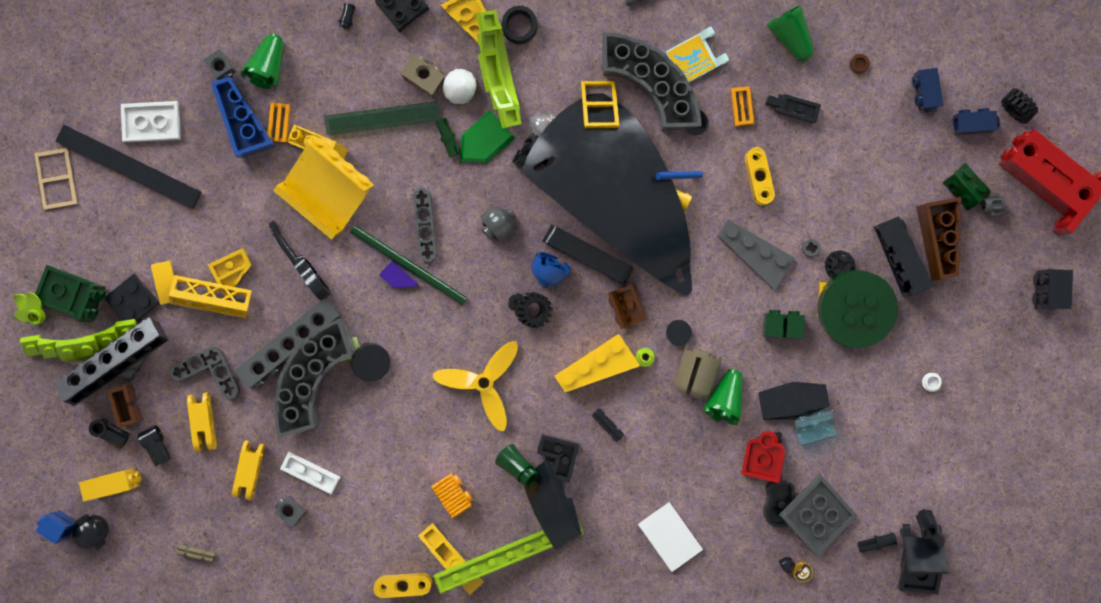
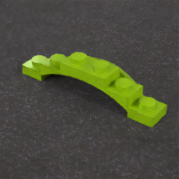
(496, 69)
(75, 349)

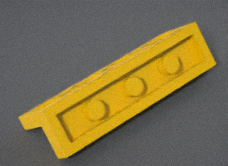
(208, 303)

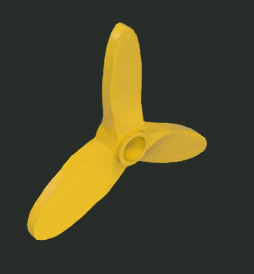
(468, 380)

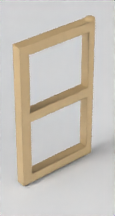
(69, 176)

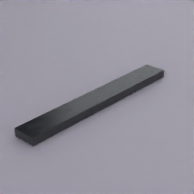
(128, 166)

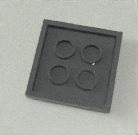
(818, 515)

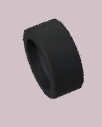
(519, 10)

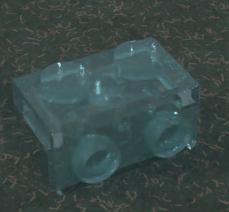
(815, 427)

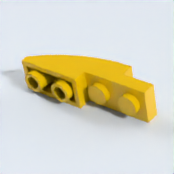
(446, 553)

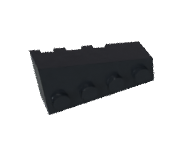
(902, 257)

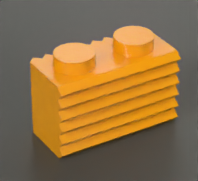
(452, 495)

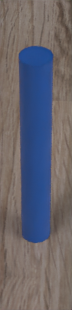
(679, 175)

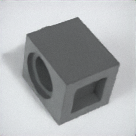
(214, 60)
(298, 509)

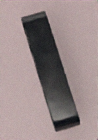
(588, 254)

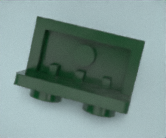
(967, 185)

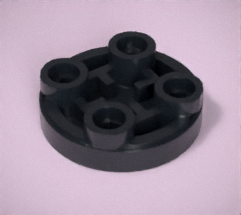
(370, 362)

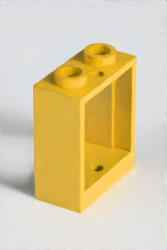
(110, 484)

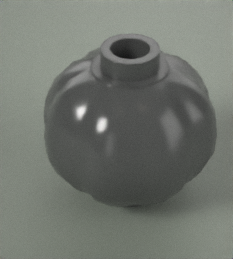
(499, 224)

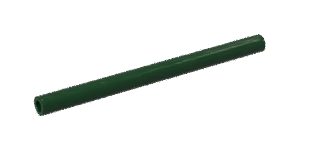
(409, 265)

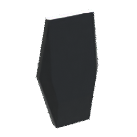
(793, 400)

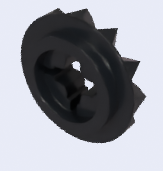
(831, 262)

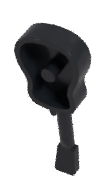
(303, 266)
(778, 498)

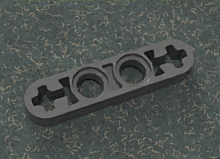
(422, 225)

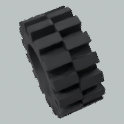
(1019, 106)
(543, 313)

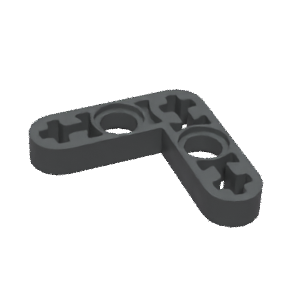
(213, 366)

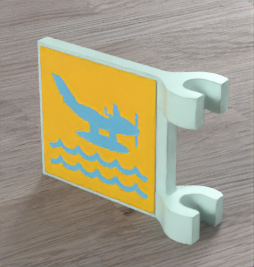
(695, 56)

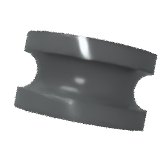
(813, 242)

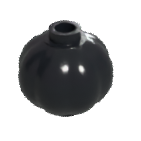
(90, 531)

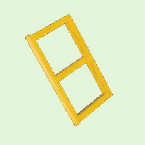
(600, 104)

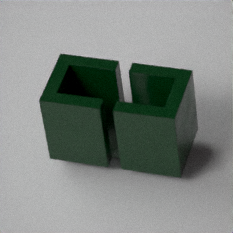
(793, 324)

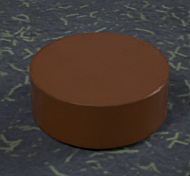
(859, 63)

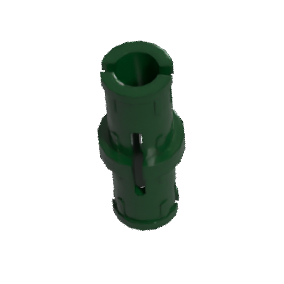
(447, 137)

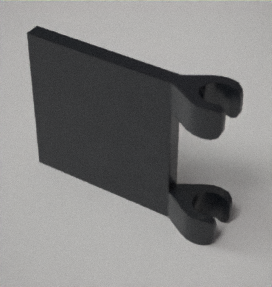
(920, 556)

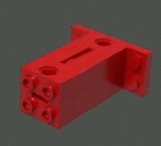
(1053, 178)

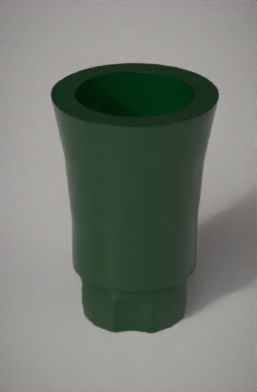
(516, 465)

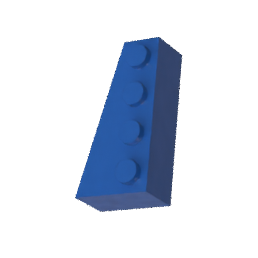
(241, 122)

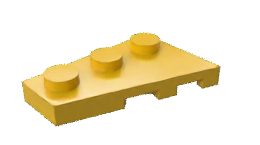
(465, 13)

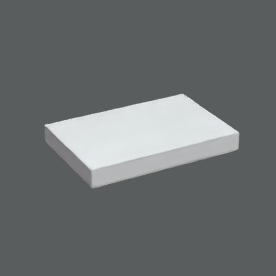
(150, 122)
(670, 536)

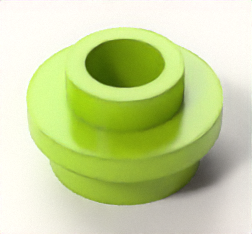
(651, 357)

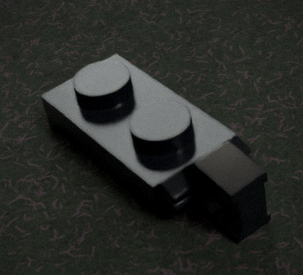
(795, 107)

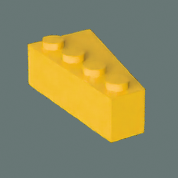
(602, 362)

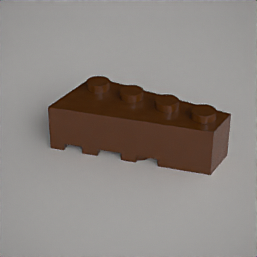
(940, 236)

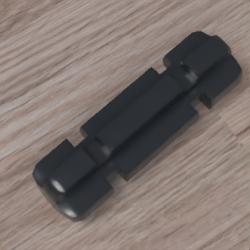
(607, 425)

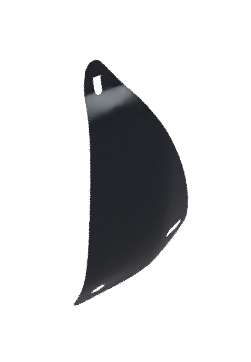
(613, 189)

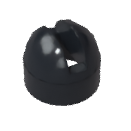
(785, 564)

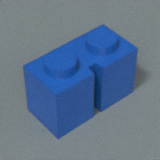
(56, 526)

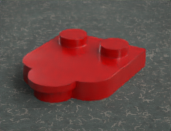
(764, 457)

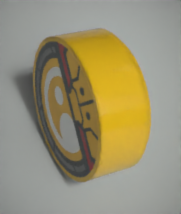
(802, 572)

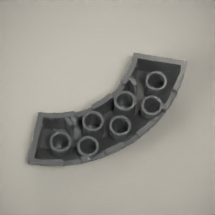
(656, 76)
(303, 375)

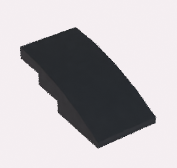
(552, 508)

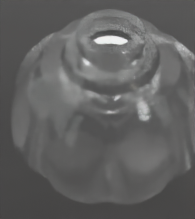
(538, 123)

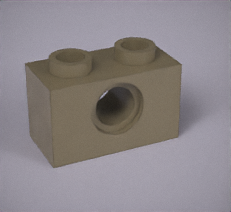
(415, 67)

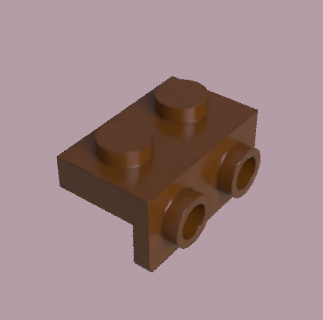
(627, 306)

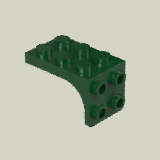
(70, 294)

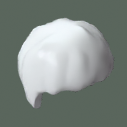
(459, 86)

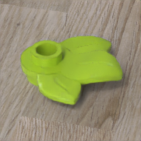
(29, 308)

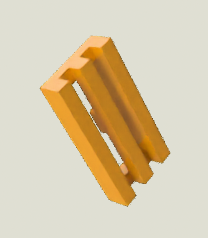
(734, 106)
(278, 122)

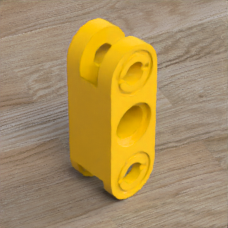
(760, 165)
(201, 422)
(248, 470)
(393, 589)

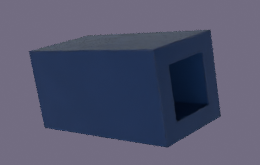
(928, 90)
(975, 122)

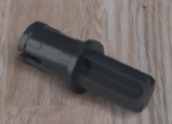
(877, 542)

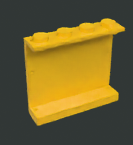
(324, 188)

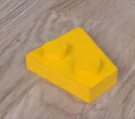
(230, 268)

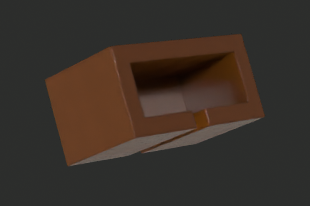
(123, 405)

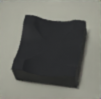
(402, 12)

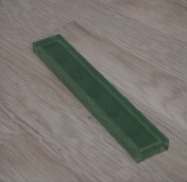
(382, 118)

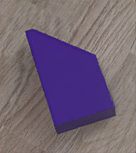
(397, 277)

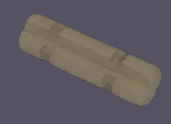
(195, 553)

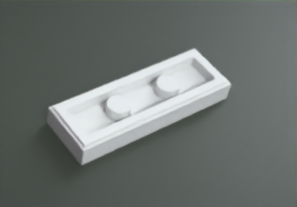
(310, 473)

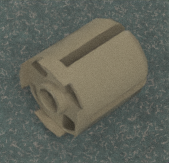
(705, 375)

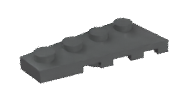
(757, 253)

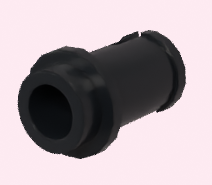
(347, 16)

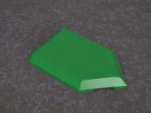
(484, 140)

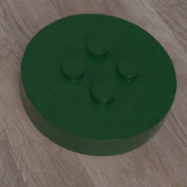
(857, 308)

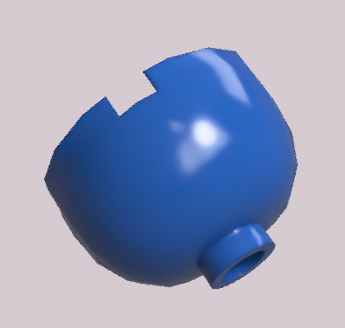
(548, 270)

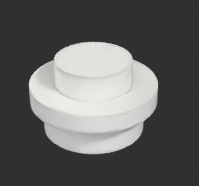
(931, 382)

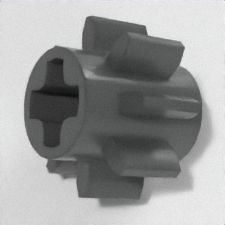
(993, 204)

